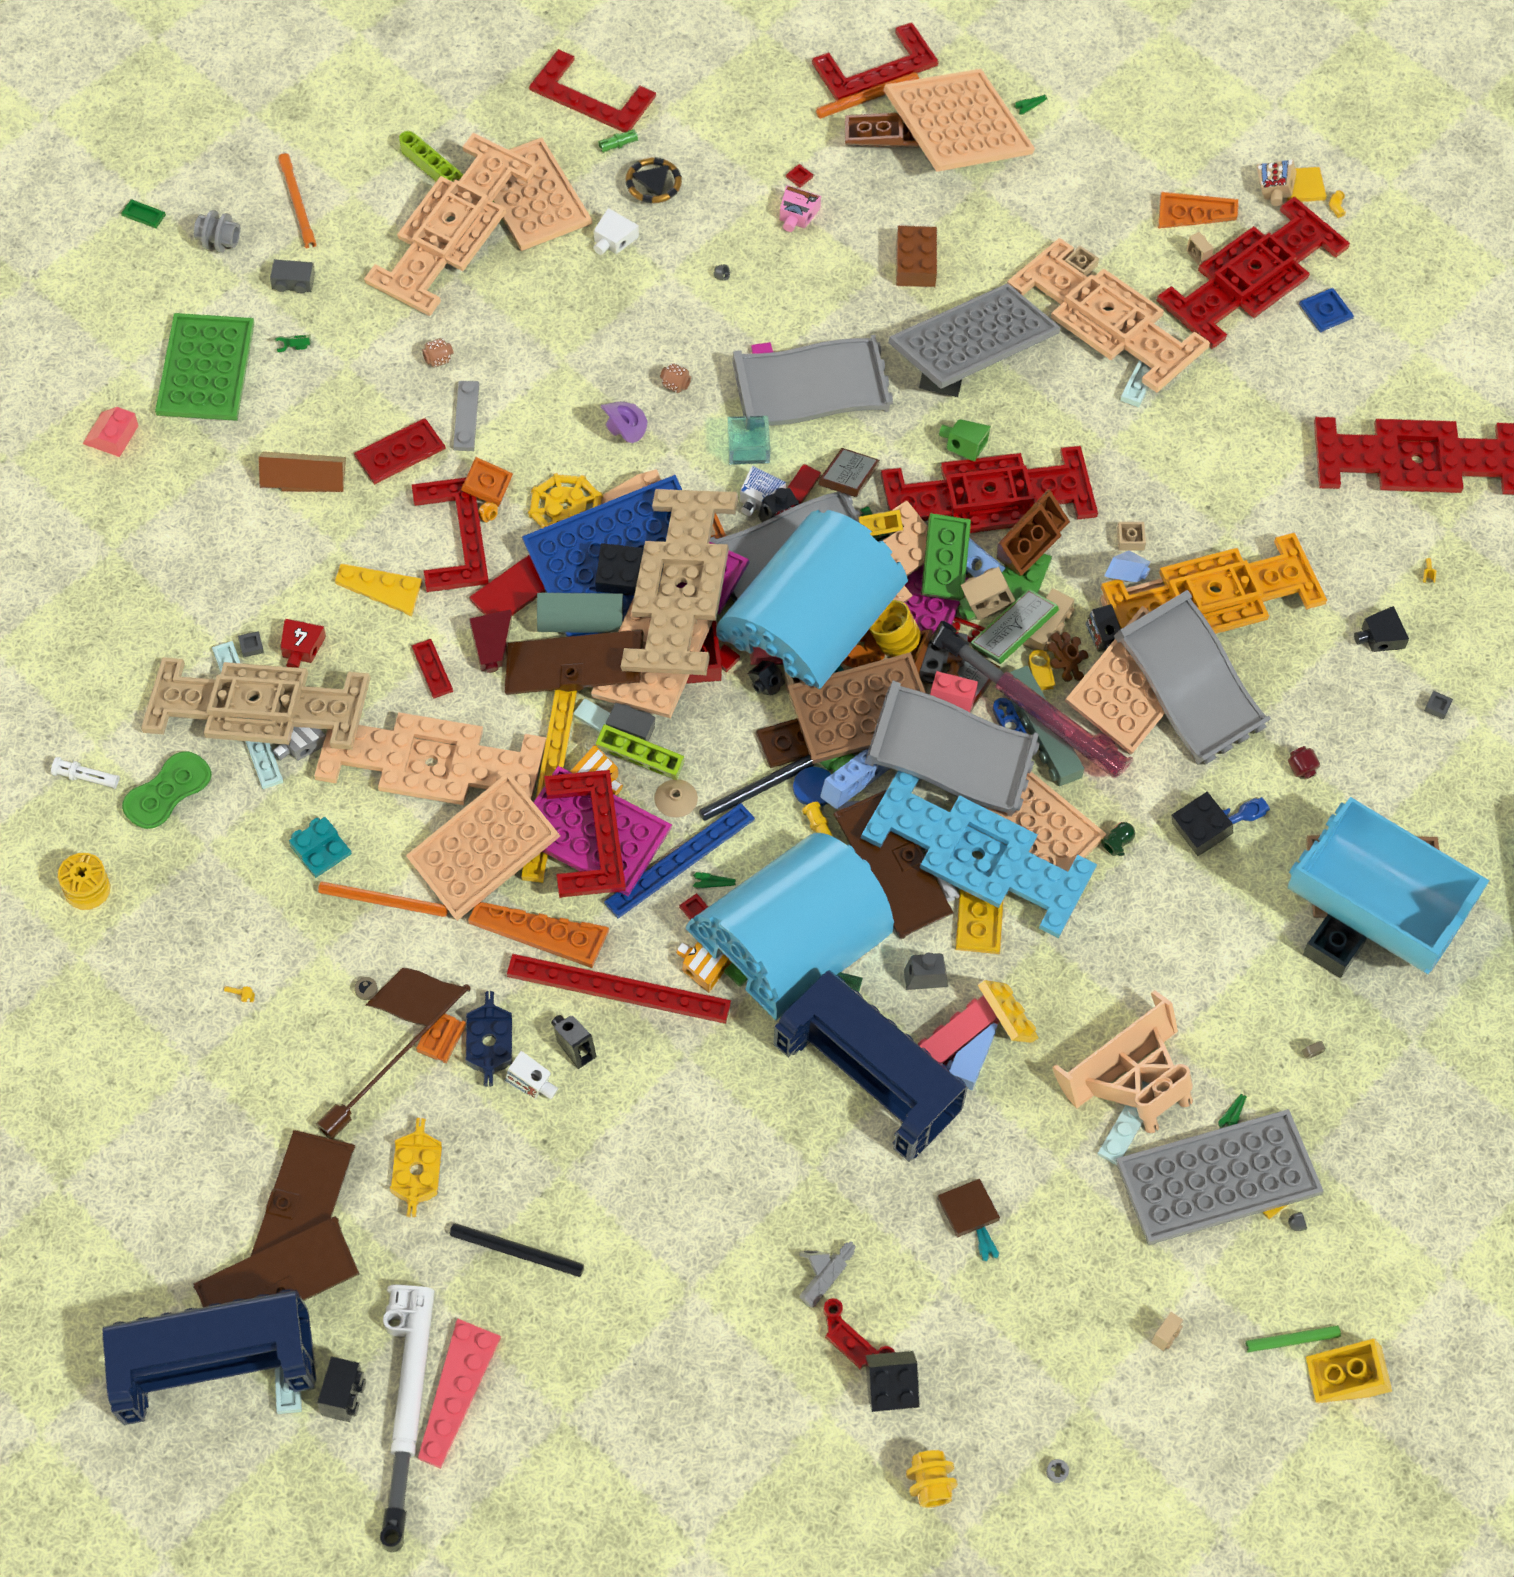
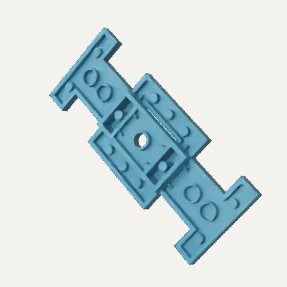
(1002, 867)

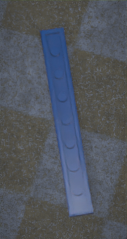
(681, 859)

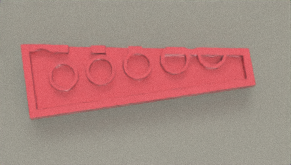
(461, 1376)

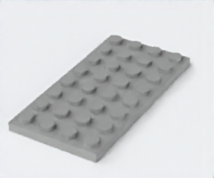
(974, 335)
(1219, 1177)

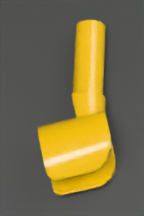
(1429, 572)
(245, 992)

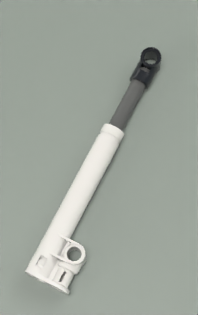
(415, 1313)

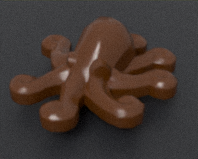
(1067, 655)

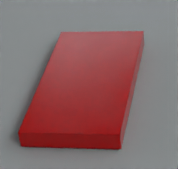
(399, 451)
(510, 590)

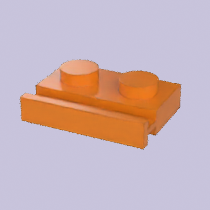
(441, 1038)

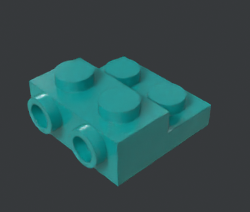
(319, 846)

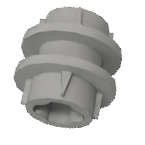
(217, 231)

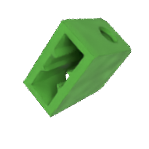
(966, 438)

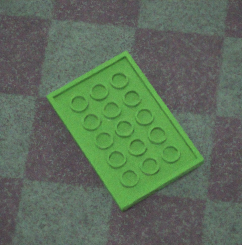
(205, 367)

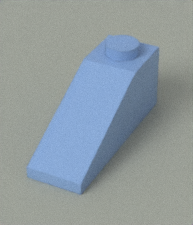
(1128, 567)
(970, 1058)

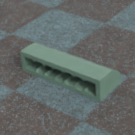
(579, 612)

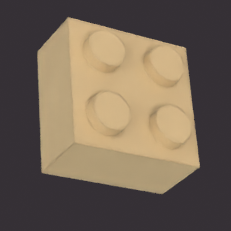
(1199, 248)
(1082, 260)
(1131, 536)
(1168, 1332)

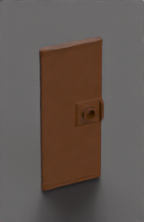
(570, 662)
(911, 891)
(304, 1187)
(303, 1263)

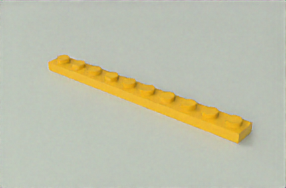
(554, 756)

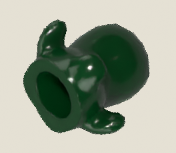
(1119, 837)

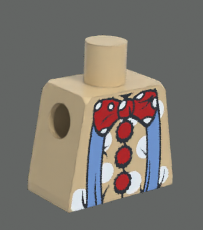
(1277, 180)

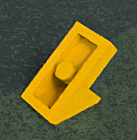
(882, 522)

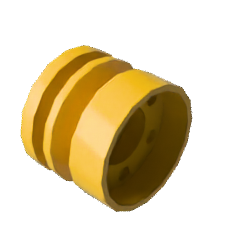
(896, 630)
(84, 891)

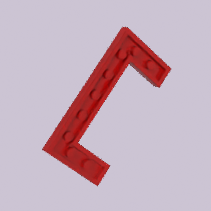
(919, 60)
(547, 85)
(475, 569)
(611, 874)

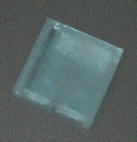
(750, 445)

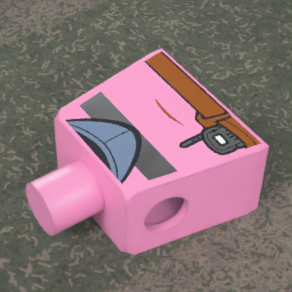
(798, 208)

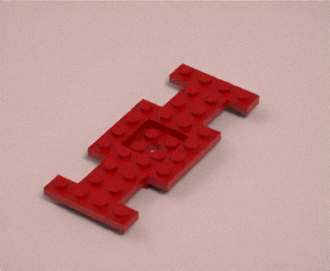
(1234, 281)
(1391, 459)
(1014, 485)

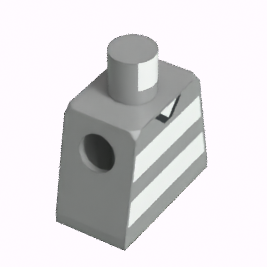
(302, 743)

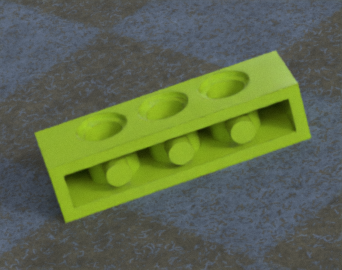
(640, 752)

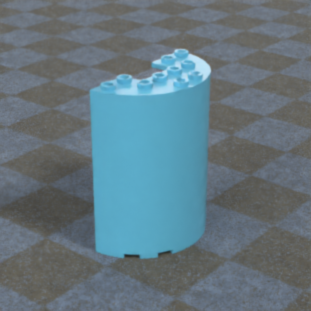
(815, 597)
(1387, 884)
(797, 920)

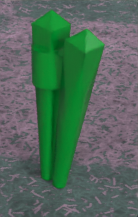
(1028, 104)
(709, 881)
(1232, 1114)

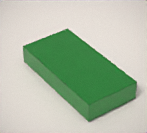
(143, 213)

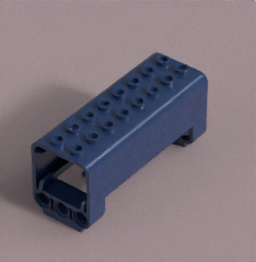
(876, 1058)
(207, 1347)

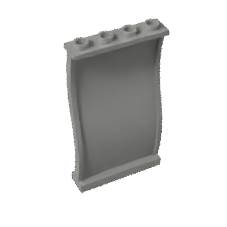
(812, 381)
(765, 539)
(1192, 678)
(952, 749)

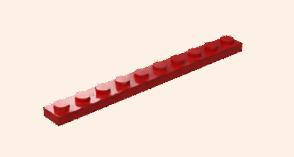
(619, 988)

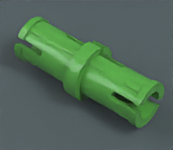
(618, 140)

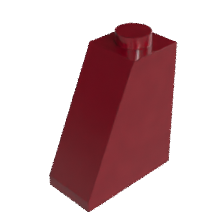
(491, 638)

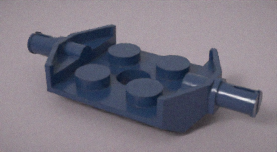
(485, 1022)

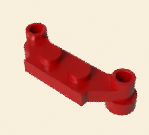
(846, 1338)

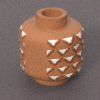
(437, 352)
(675, 378)

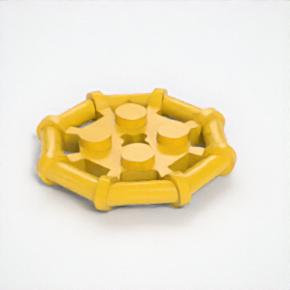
(559, 495)

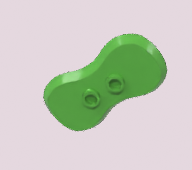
(154, 801)

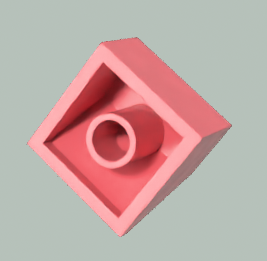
(112, 431)
(955, 690)

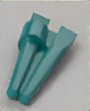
(986, 1245)

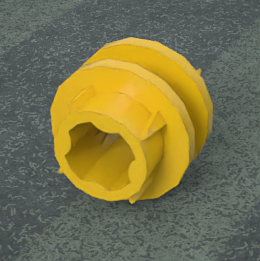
(932, 1483)

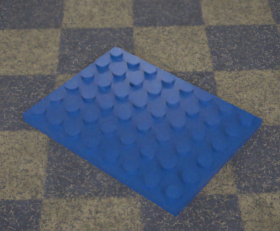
(570, 549)

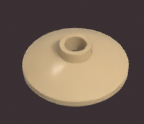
(676, 806)

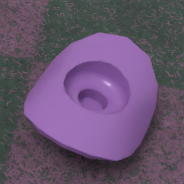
(625, 420)

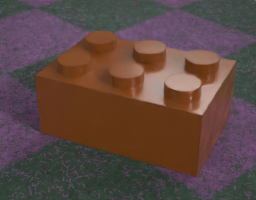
(916, 256)

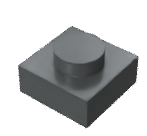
(251, 644)
(1438, 705)

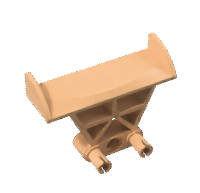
(1120, 1055)

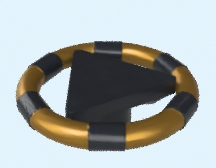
(653, 180)

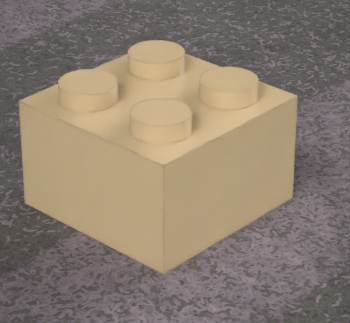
(988, 593)

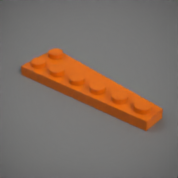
(559, 937)

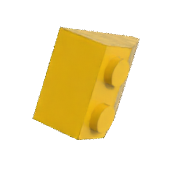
(1349, 1372)

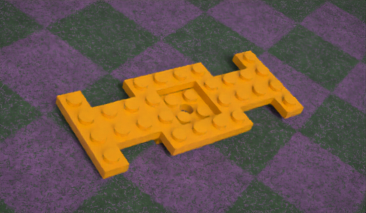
(1238, 584)

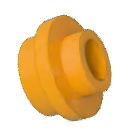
(488, 511)

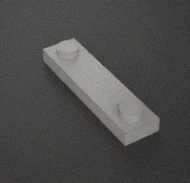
(466, 416)

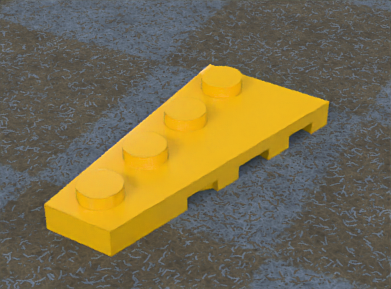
(388, 588)

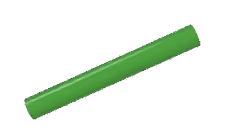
(1293, 1338)

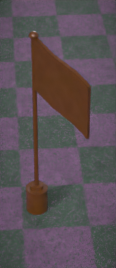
(410, 997)

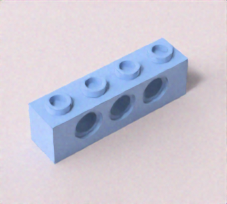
(975, 554)
(850, 780)

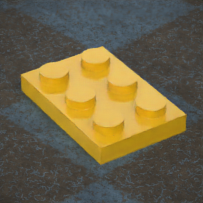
(1008, 1011)

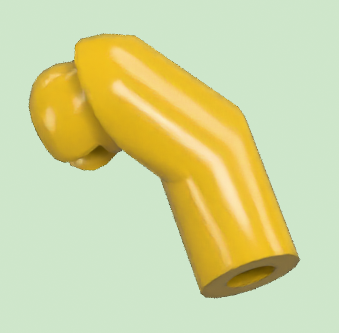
(1335, 203)

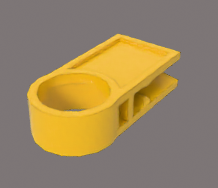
(1042, 674)

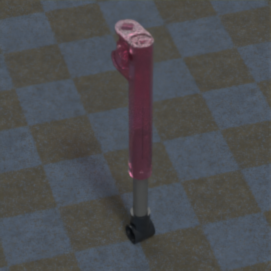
(1097, 748)

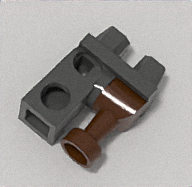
(934, 662)

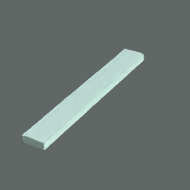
(260, 752)

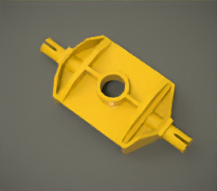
(413, 1150)

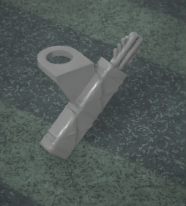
(826, 1271)

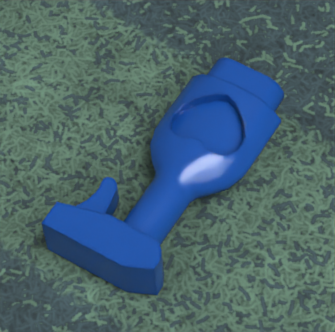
(1249, 810)

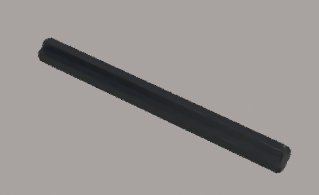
(755, 788)
(516, 1249)

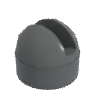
(720, 270)
(1297, 1222)

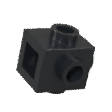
(766, 678)

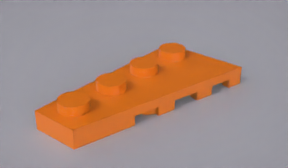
(1195, 209)

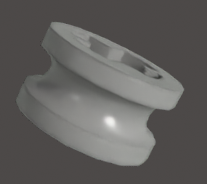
(1064, 1467)

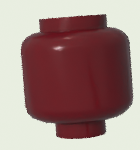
(1304, 762)

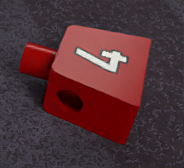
(301, 641)

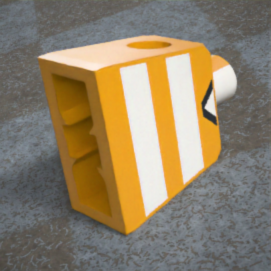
(596, 761)
(702, 965)

